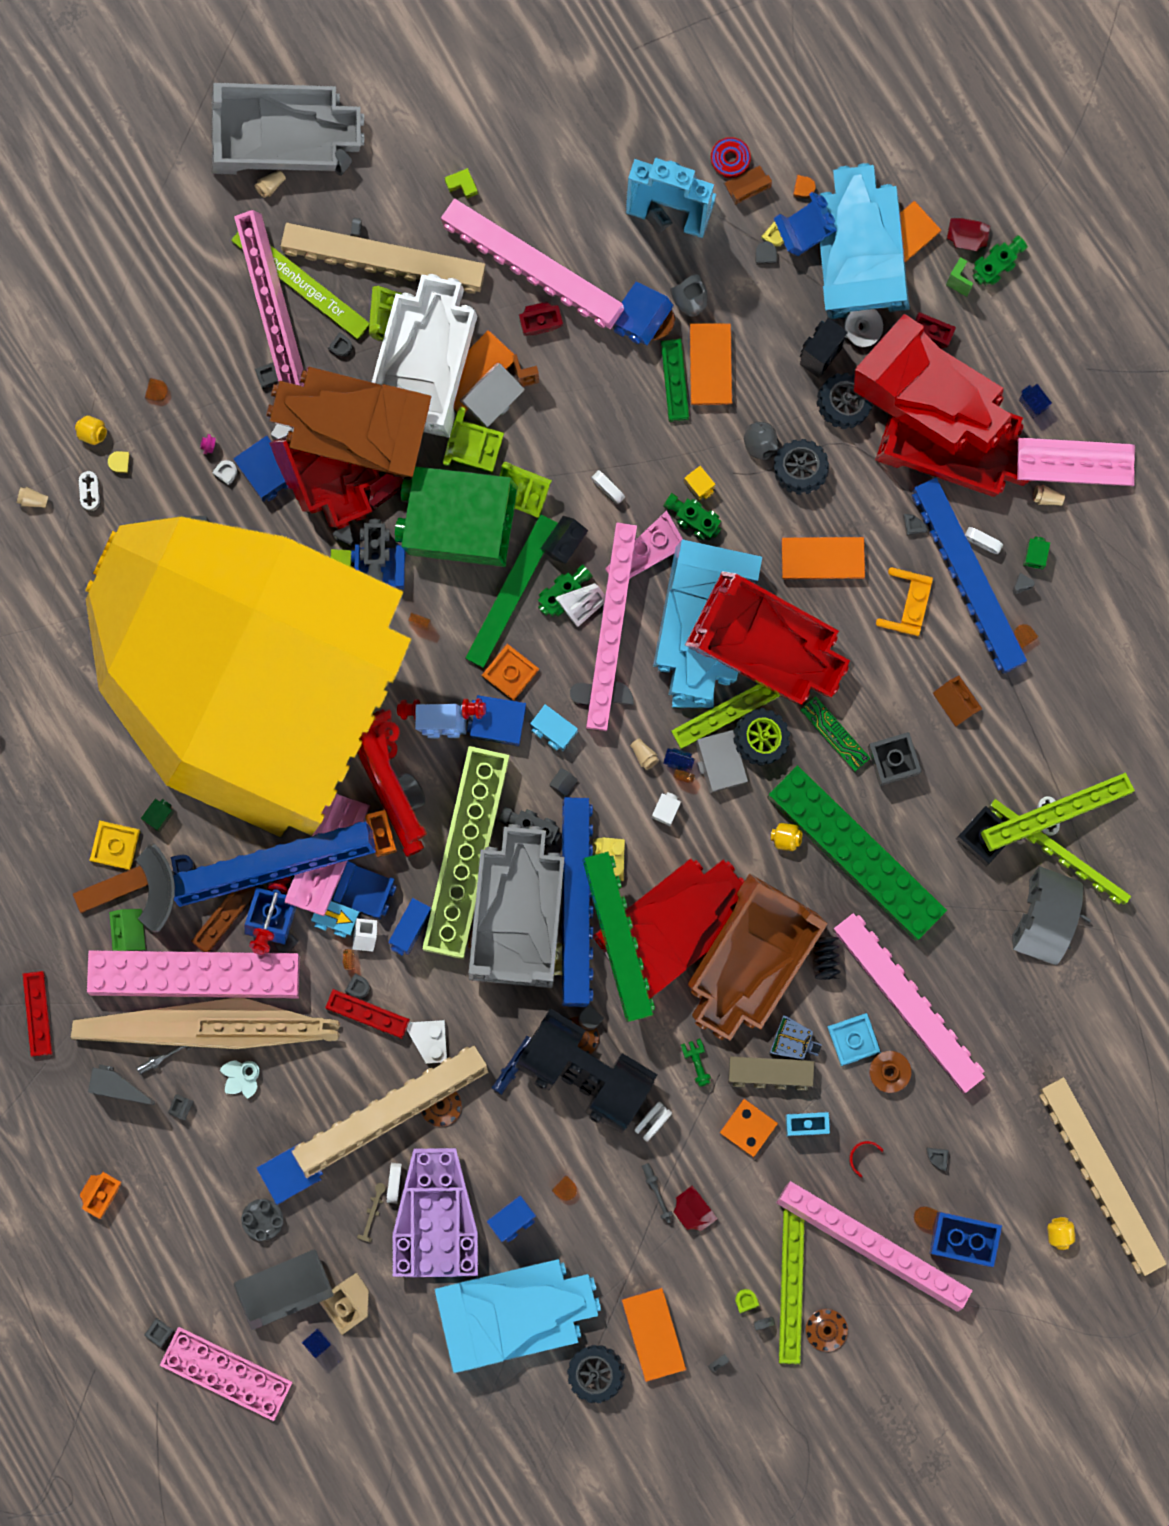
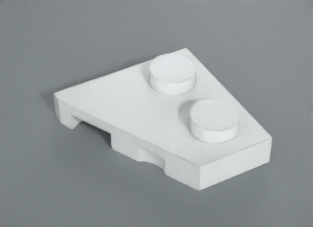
(581, 603)
(429, 1039)

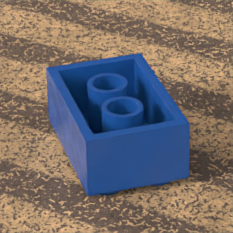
(511, 1219)
(965, 1239)

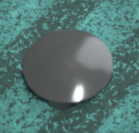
(262, 1219)

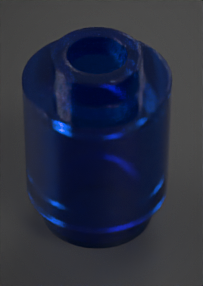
(678, 759)

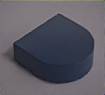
(181, 863)

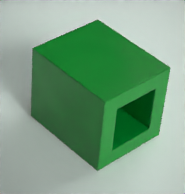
(1036, 553)

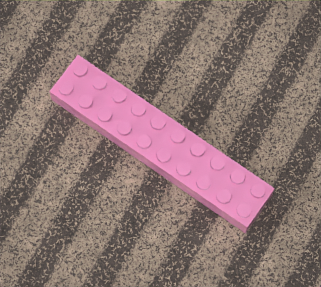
(193, 974)

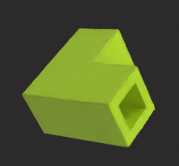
(462, 180)

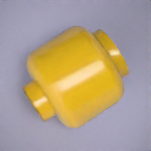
(90, 430)
(787, 836)
(1061, 1233)

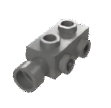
(374, 546)
(510, 817)

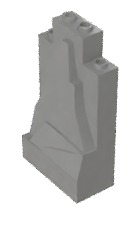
(281, 127)
(517, 911)

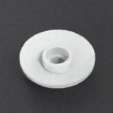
(871, 329)

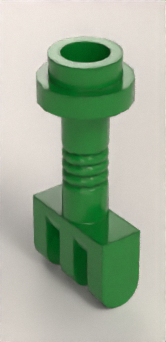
(702, 1079)

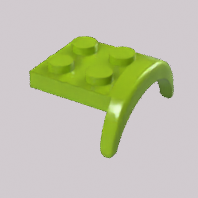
(380, 311)
(472, 444)
(531, 488)

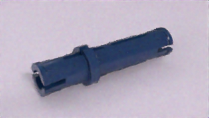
(508, 1073)

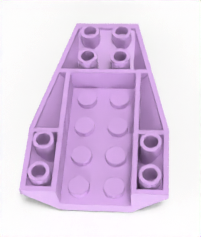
(435, 1219)

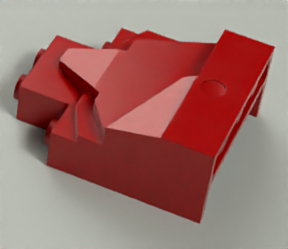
(325, 483)

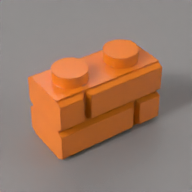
(382, 833)

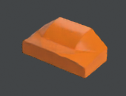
(99, 1193)

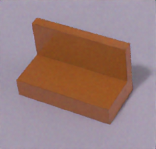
(748, 184)
(525, 376)
(957, 700)

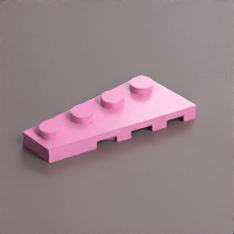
(654, 545)

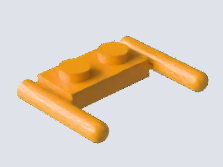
(915, 603)

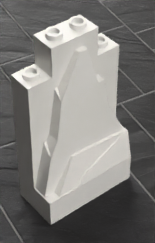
(428, 347)

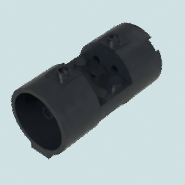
(616, 1090)

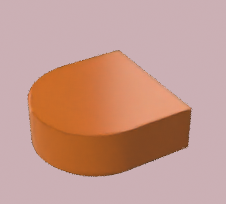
(803, 186)

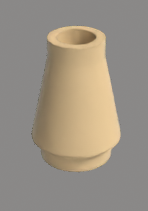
(269, 183)
(1046, 496)
(31, 498)
(646, 756)

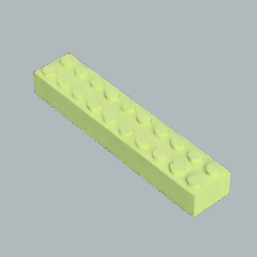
(468, 834)

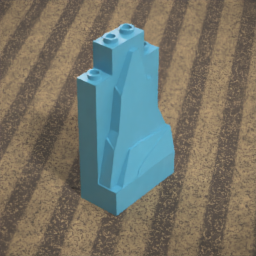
(673, 187)
(866, 253)
(689, 587)
(514, 1314)

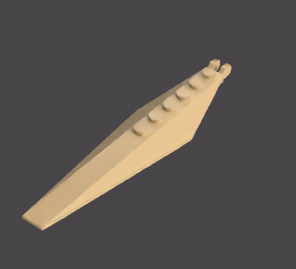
(212, 1024)

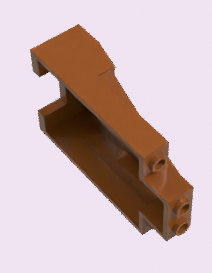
(352, 420)
(753, 959)

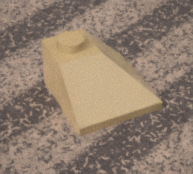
(348, 1304)

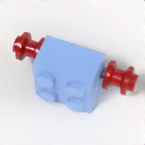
(441, 718)

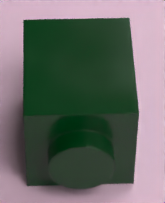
(158, 814)

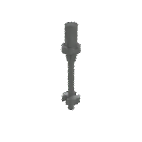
(154, 1061)
(651, 1180)

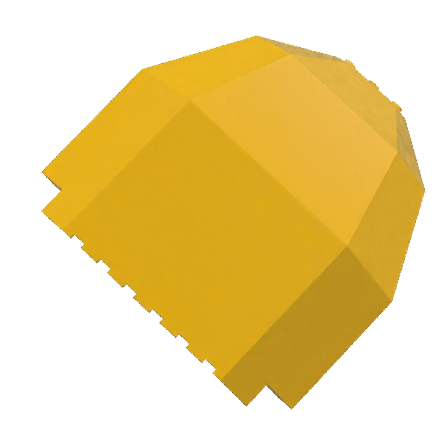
(241, 663)

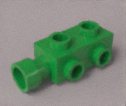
(996, 263)
(694, 521)
(558, 589)

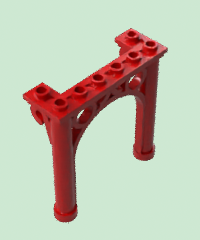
(375, 760)

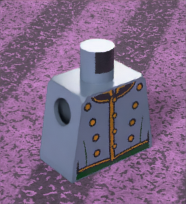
(793, 1040)

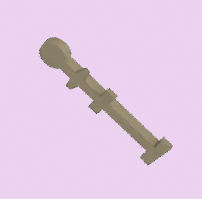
(379, 1188)

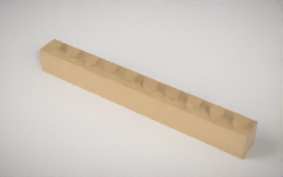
(379, 256)
(390, 1111)
(1102, 1176)

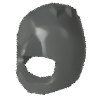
(690, 295)
(759, 439)

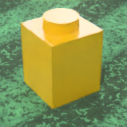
(700, 483)

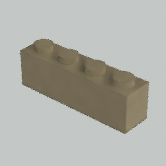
(771, 1072)

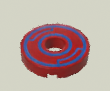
(733, 146)

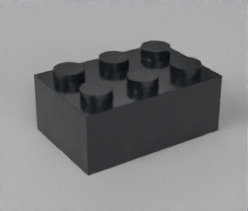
(823, 347)

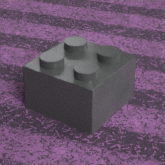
(894, 759)

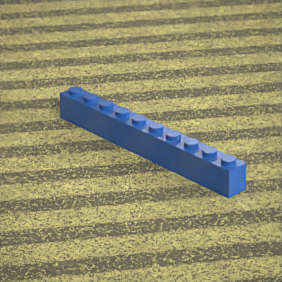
(969, 576)
(273, 863)
(575, 903)

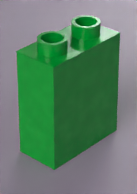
(457, 516)

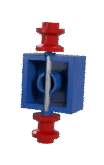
(269, 916)

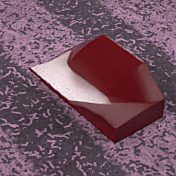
(968, 233)
(540, 319)
(936, 330)
(384, 489)
(693, 1210)

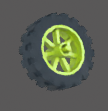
(780, 735)

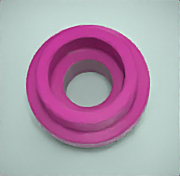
(207, 444)

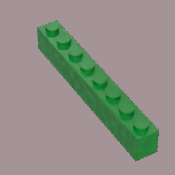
(617, 936)

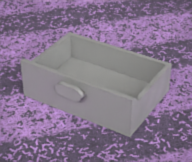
(492, 395)
(720, 762)

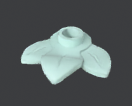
(238, 1079)

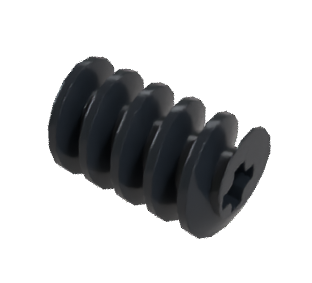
(826, 958)

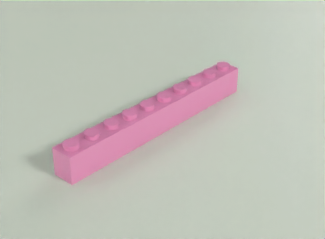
(532, 264)
(269, 297)
(611, 627)
(908, 1003)
(874, 1246)

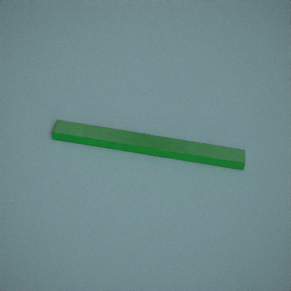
(510, 592)

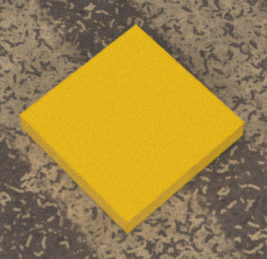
(115, 845)

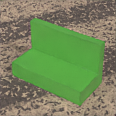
(958, 282)
(127, 930)

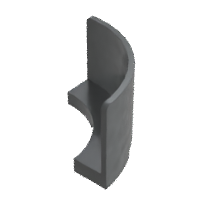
(160, 888)
(1051, 916)
(283, 1289)

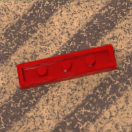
(37, 1013)
(367, 1013)

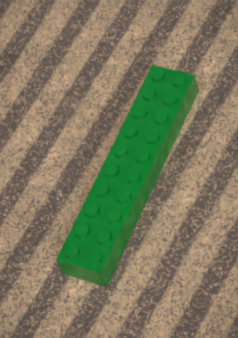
(856, 853)

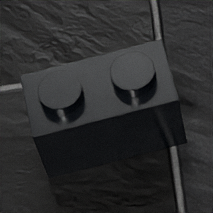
(564, 539)

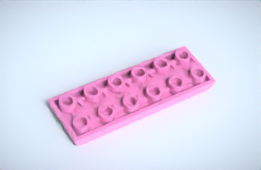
(1076, 462)
(316, 887)
(226, 1373)

